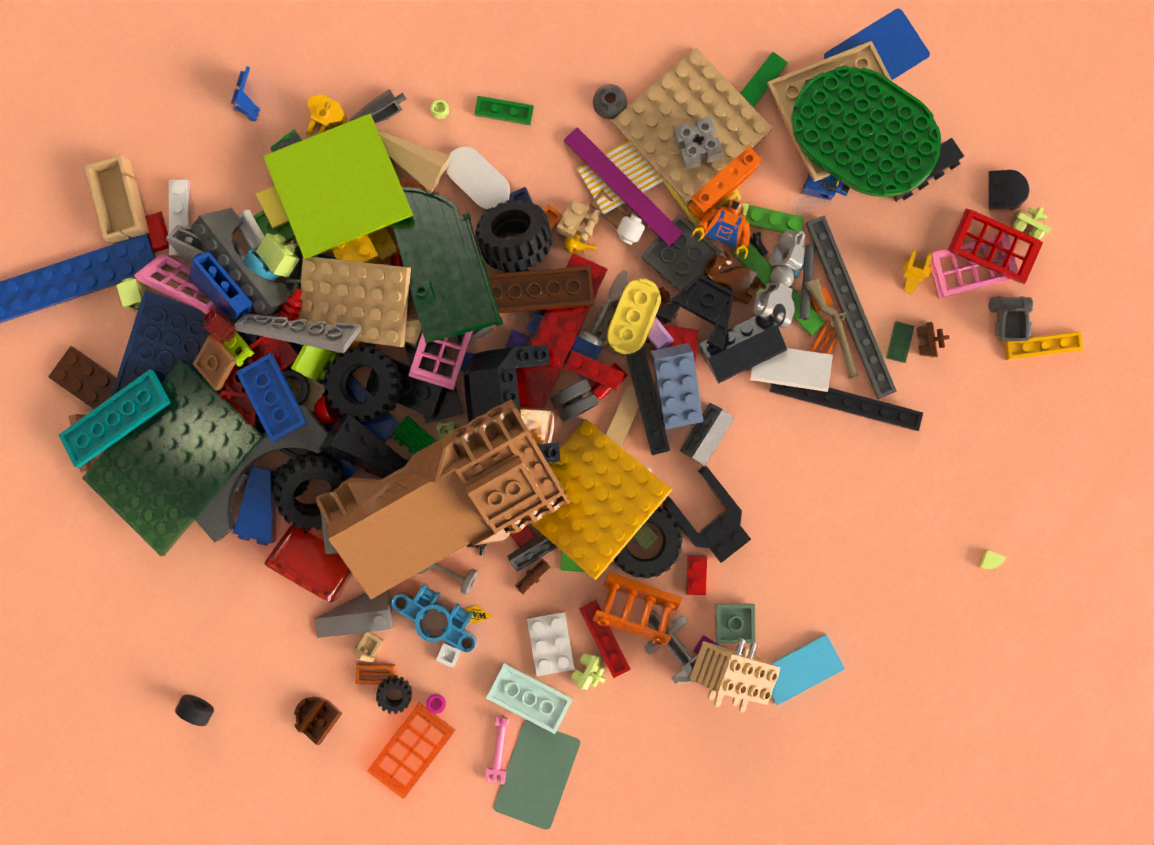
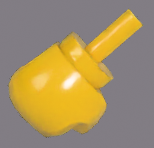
(575, 246)

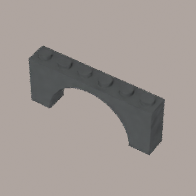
(216, 234)

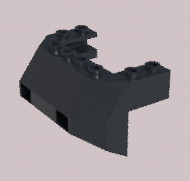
(492, 380)

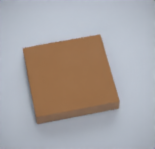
(214, 362)

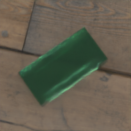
(900, 342)

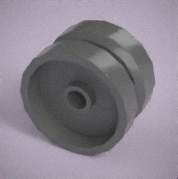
(573, 399)

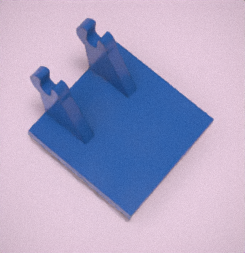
(242, 101)

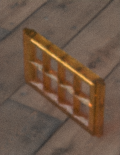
(389, 780)

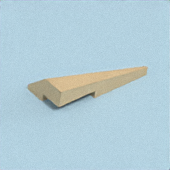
(419, 161)

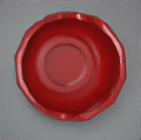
(324, 411)

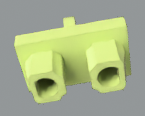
(1038, 228)
(592, 671)

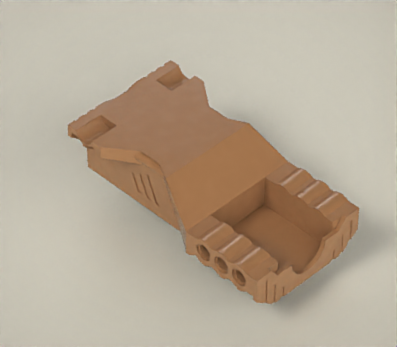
(453, 493)

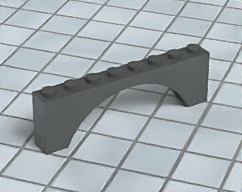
(217, 515)

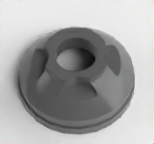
(609, 110)

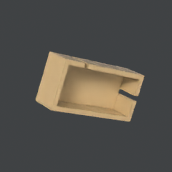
(117, 199)

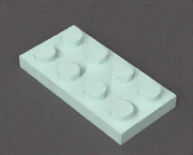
(529, 698)

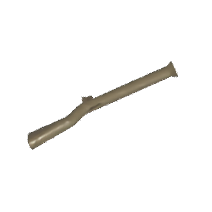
(815, 290)

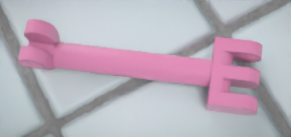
(501, 722)

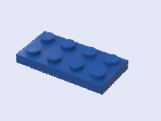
(271, 397)

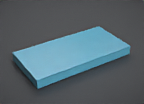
(805, 668)

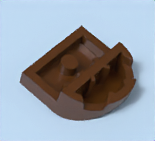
(316, 718)

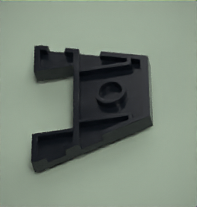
(706, 301)

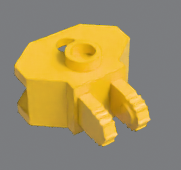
(325, 113)
(915, 271)

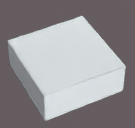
(448, 655)

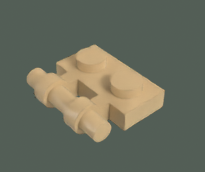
(572, 219)

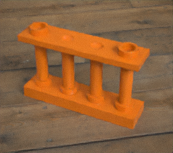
(724, 183)
(647, 593)

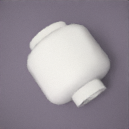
(630, 229)

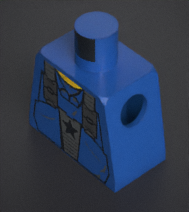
(826, 186)

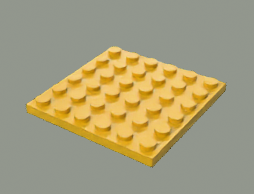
(608, 499)

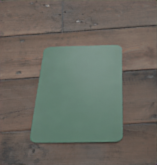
(537, 775)

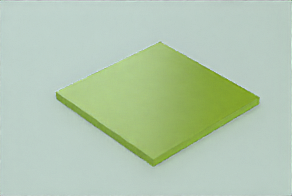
(337, 186)

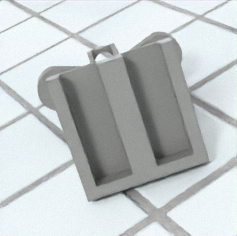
(682, 654)

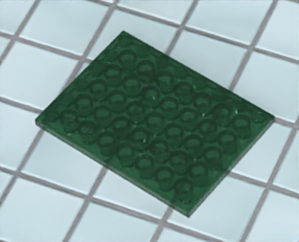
(174, 460)

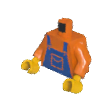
(726, 226)

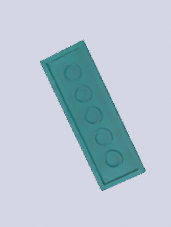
(114, 418)

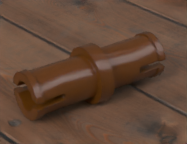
(532, 576)

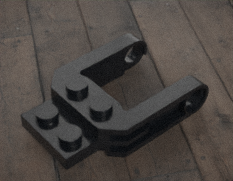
(724, 532)

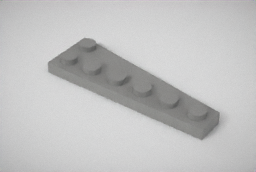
(318, 334)

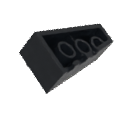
(949, 158)

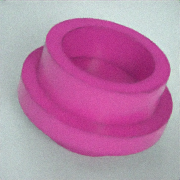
(436, 703)

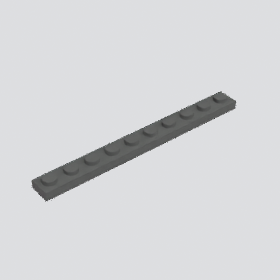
(849, 301)

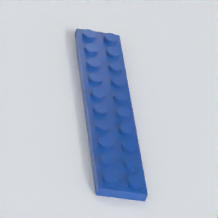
(73, 277)

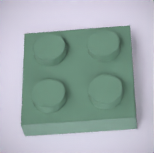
(735, 622)

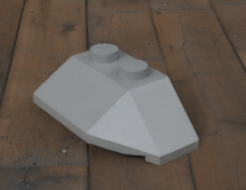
(189, 245)

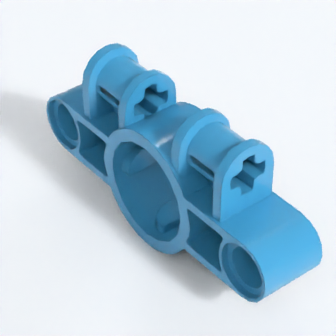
(426, 599)

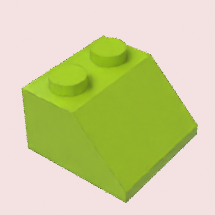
(314, 362)

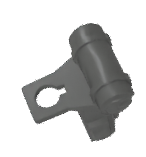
(1012, 317)

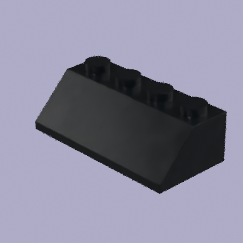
(744, 347)

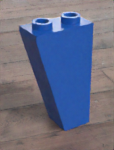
(219, 286)
(258, 508)

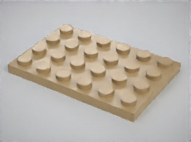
(357, 295)

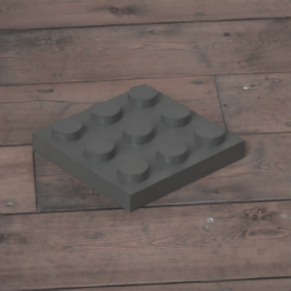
(684, 258)

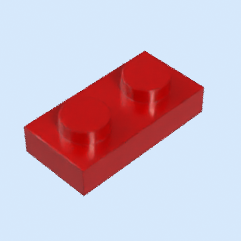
(696, 575)

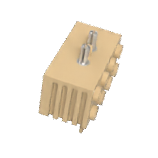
(735, 674)

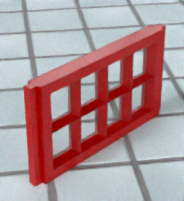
(962, 231)

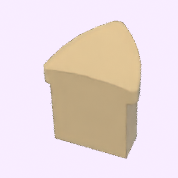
(368, 647)

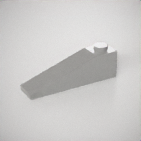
(357, 616)

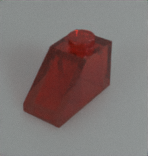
(218, 325)

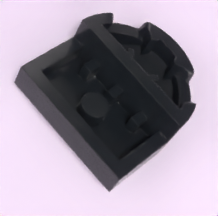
(1007, 189)

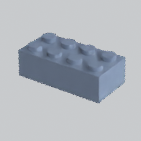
(677, 386)

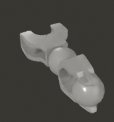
(777, 294)

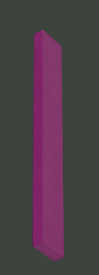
(623, 187)

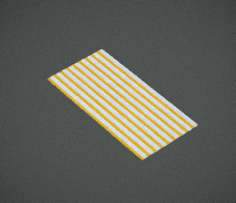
(631, 164)

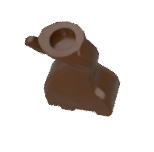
(735, 278)

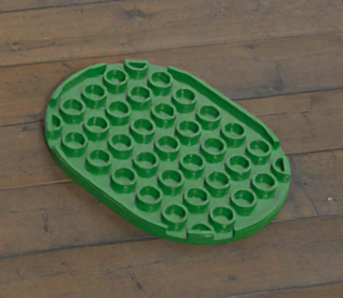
(866, 131)

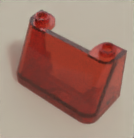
(303, 561)

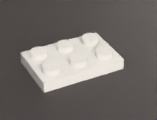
(550, 644)

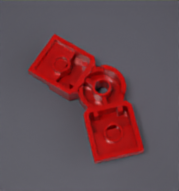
(235, 392)

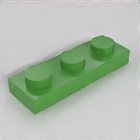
(773, 220)

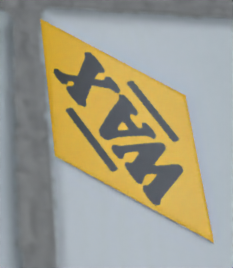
(479, 614)

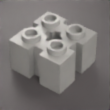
(692, 152)

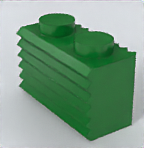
(412, 435)

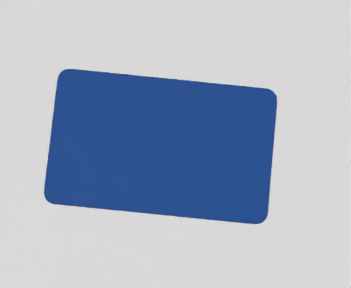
(894, 41)

